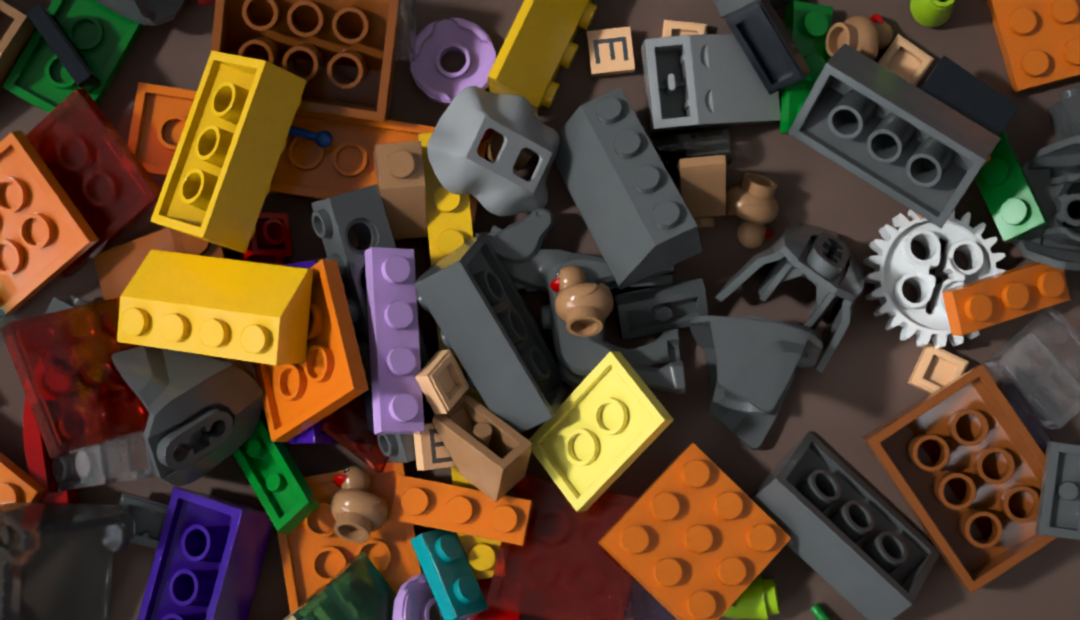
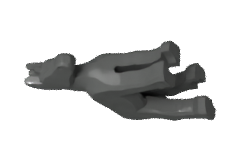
(534, 269)

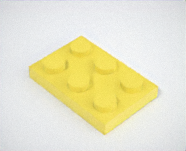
(599, 431)

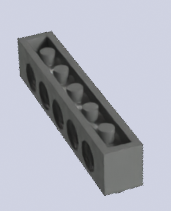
(366, 215)

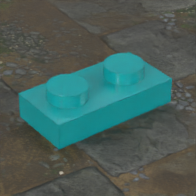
(449, 574)

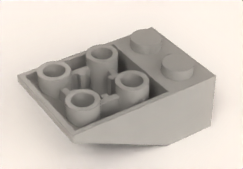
(703, 84)

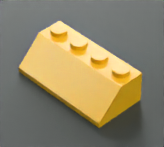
(538, 48)
(229, 150)
(218, 307)

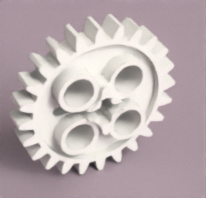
(898, 265)

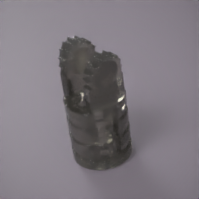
(691, 143)

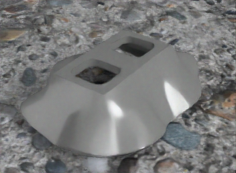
(461, 169)

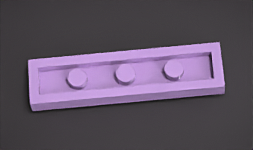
(394, 341)

